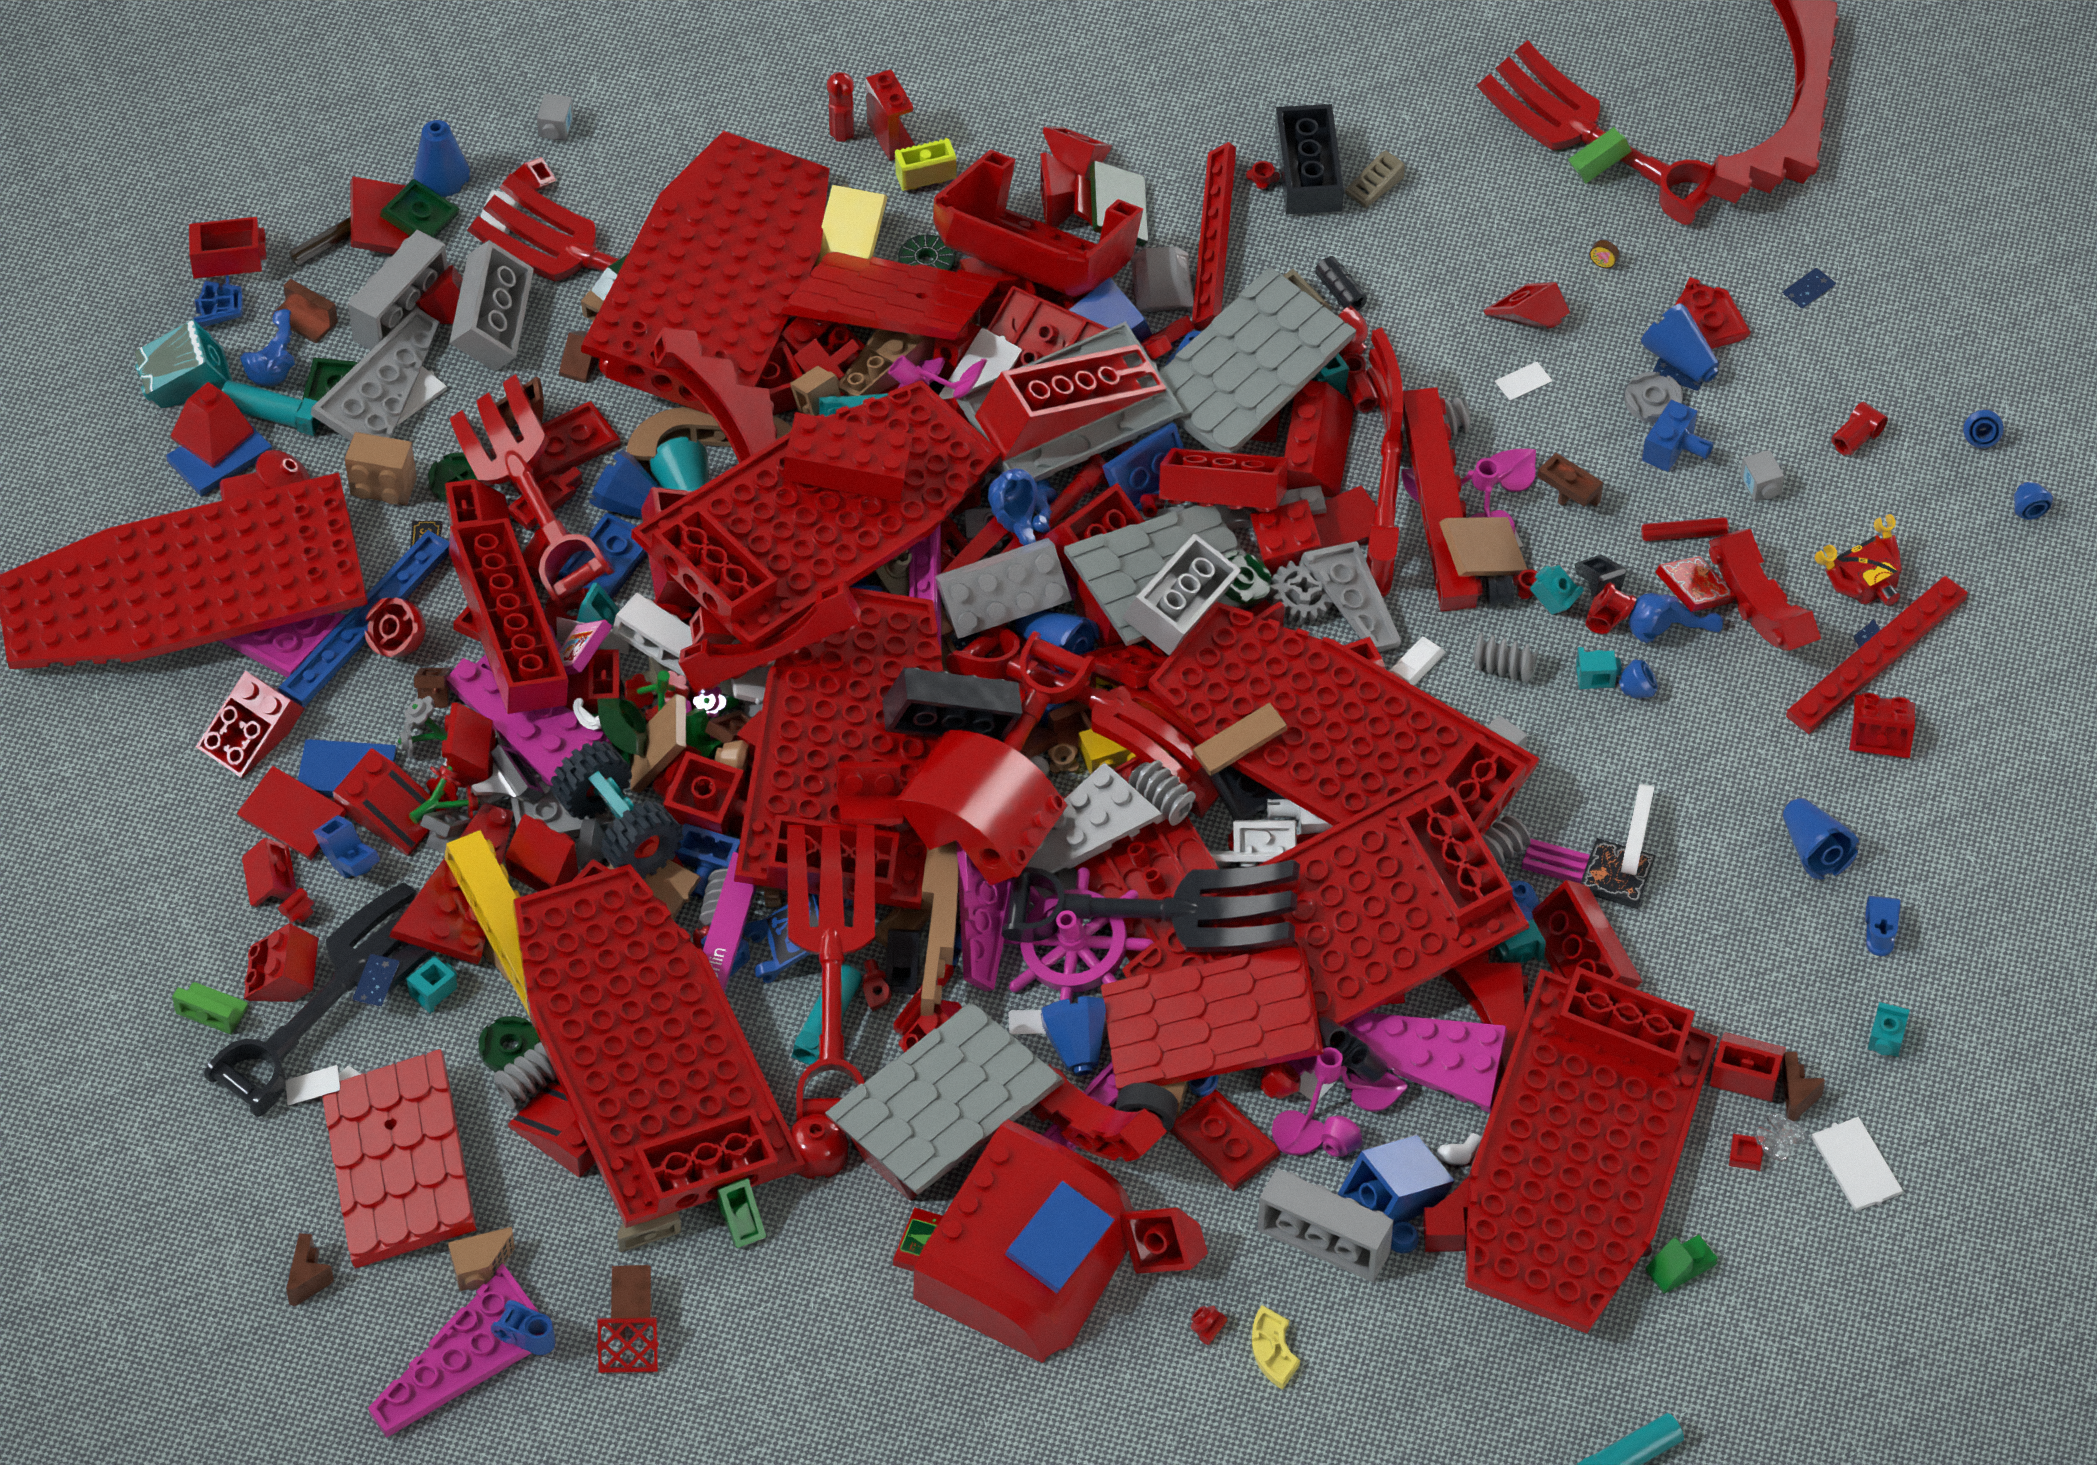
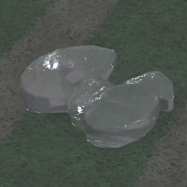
(1779, 1144)

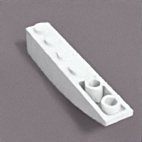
(656, 634)

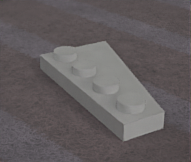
(1354, 592)

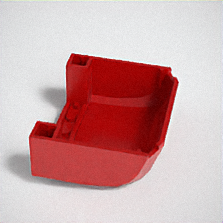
(975, 222)
(965, 1260)

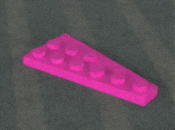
(286, 645)
(538, 735)
(982, 915)
(1438, 1053)
(456, 1358)

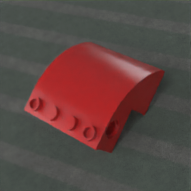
(983, 799)

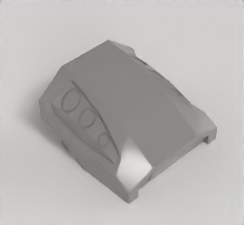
(1162, 280)

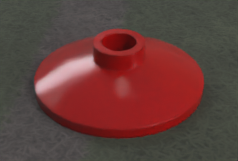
(279, 469)

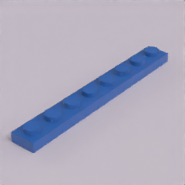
(350, 632)

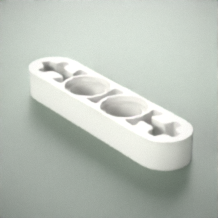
(1637, 829)

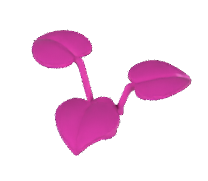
(907, 373)
(1511, 468)
(1300, 1133)

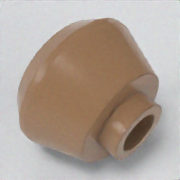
(734, 754)

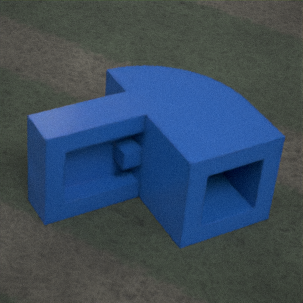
(344, 848)

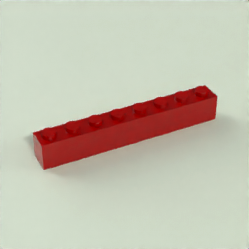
(1437, 492)

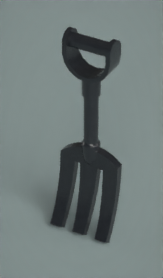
(1184, 910)
(349, 968)

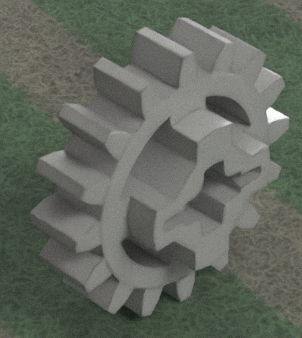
(1299, 592)

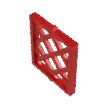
(653, 1344)

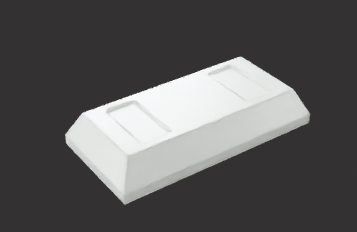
(1417, 661)

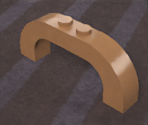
(681, 423)

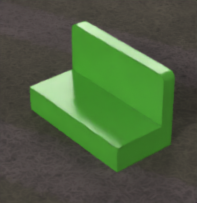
(1600, 155)
(209, 1007)

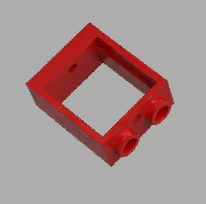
(226, 235)

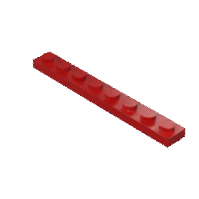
(1214, 235)
(1876, 654)

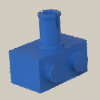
(1672, 435)
(706, 853)

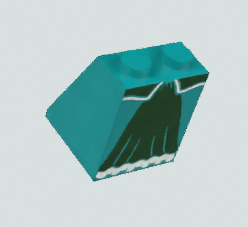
(180, 365)

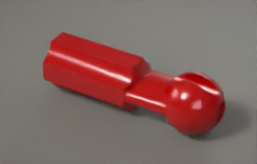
(841, 106)

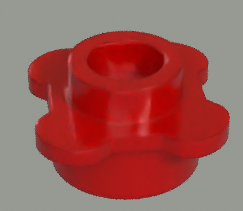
(1263, 174)
(1525, 578)

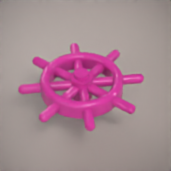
(1074, 942)

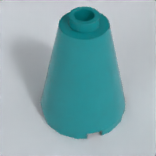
(681, 464)

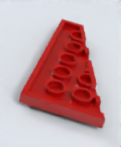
(440, 912)

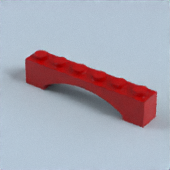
(711, 663)

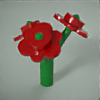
(666, 686)
(444, 795)

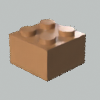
(380, 468)

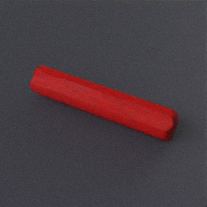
(1684, 529)
(913, 1009)

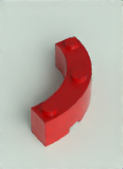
(1758, 598)
(1096, 1126)

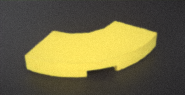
(1271, 1348)

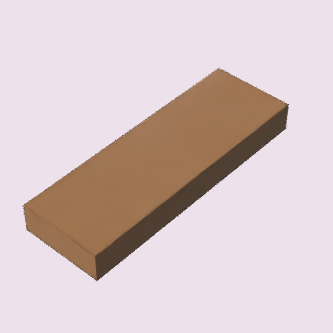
(1239, 739)

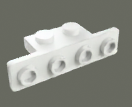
(1258, 842)

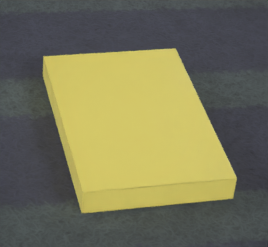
(852, 222)

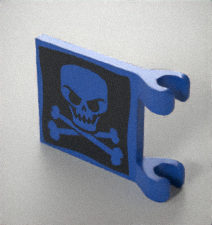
(782, 949)

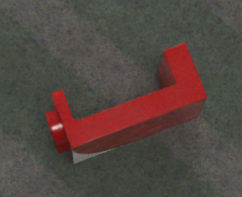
(885, 105)

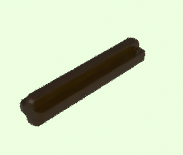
(321, 242)

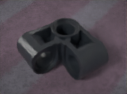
(1357, 1055)

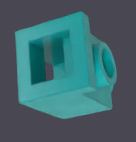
(1334, 373)
(1555, 589)
(1597, 668)
(1522, 946)
(432, 983)
(1888, 1029)

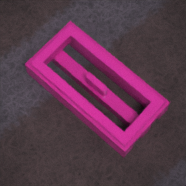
(1556, 857)

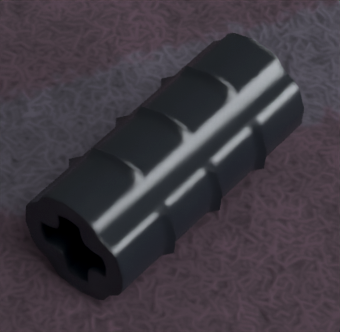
(1340, 283)

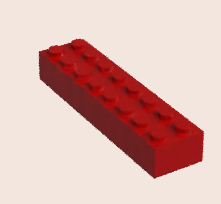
(508, 616)

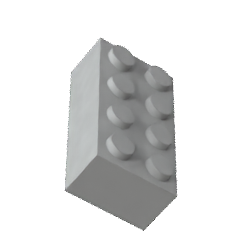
(395, 288)
(491, 305)
(1003, 588)
(1181, 594)
(1325, 1224)

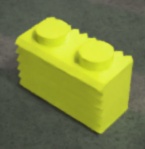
(925, 164)

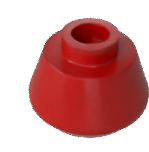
(1280, 1080)

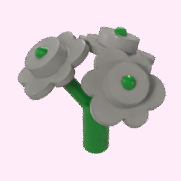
(417, 716)

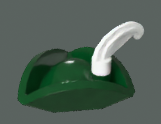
(619, 720)

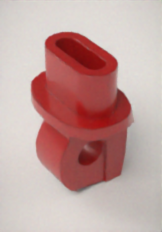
(875, 980)

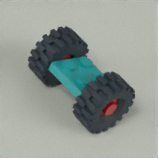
(595, 781)

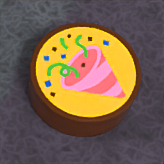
(1604, 254)

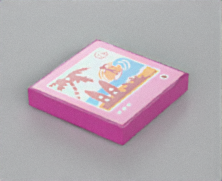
(582, 645)

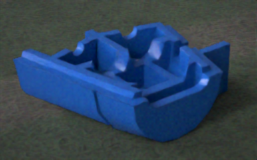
(218, 303)

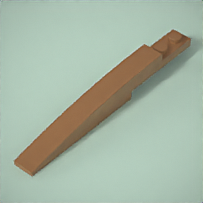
(940, 896)

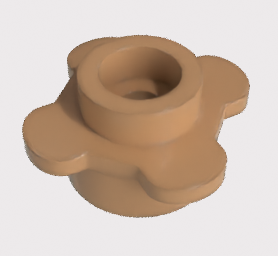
(1063, 751)

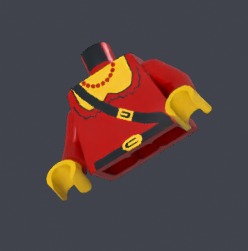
(1867, 569)

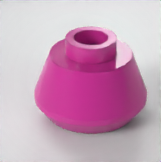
(1340, 1136)

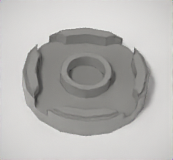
(1650, 394)

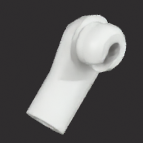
(1459, 1153)

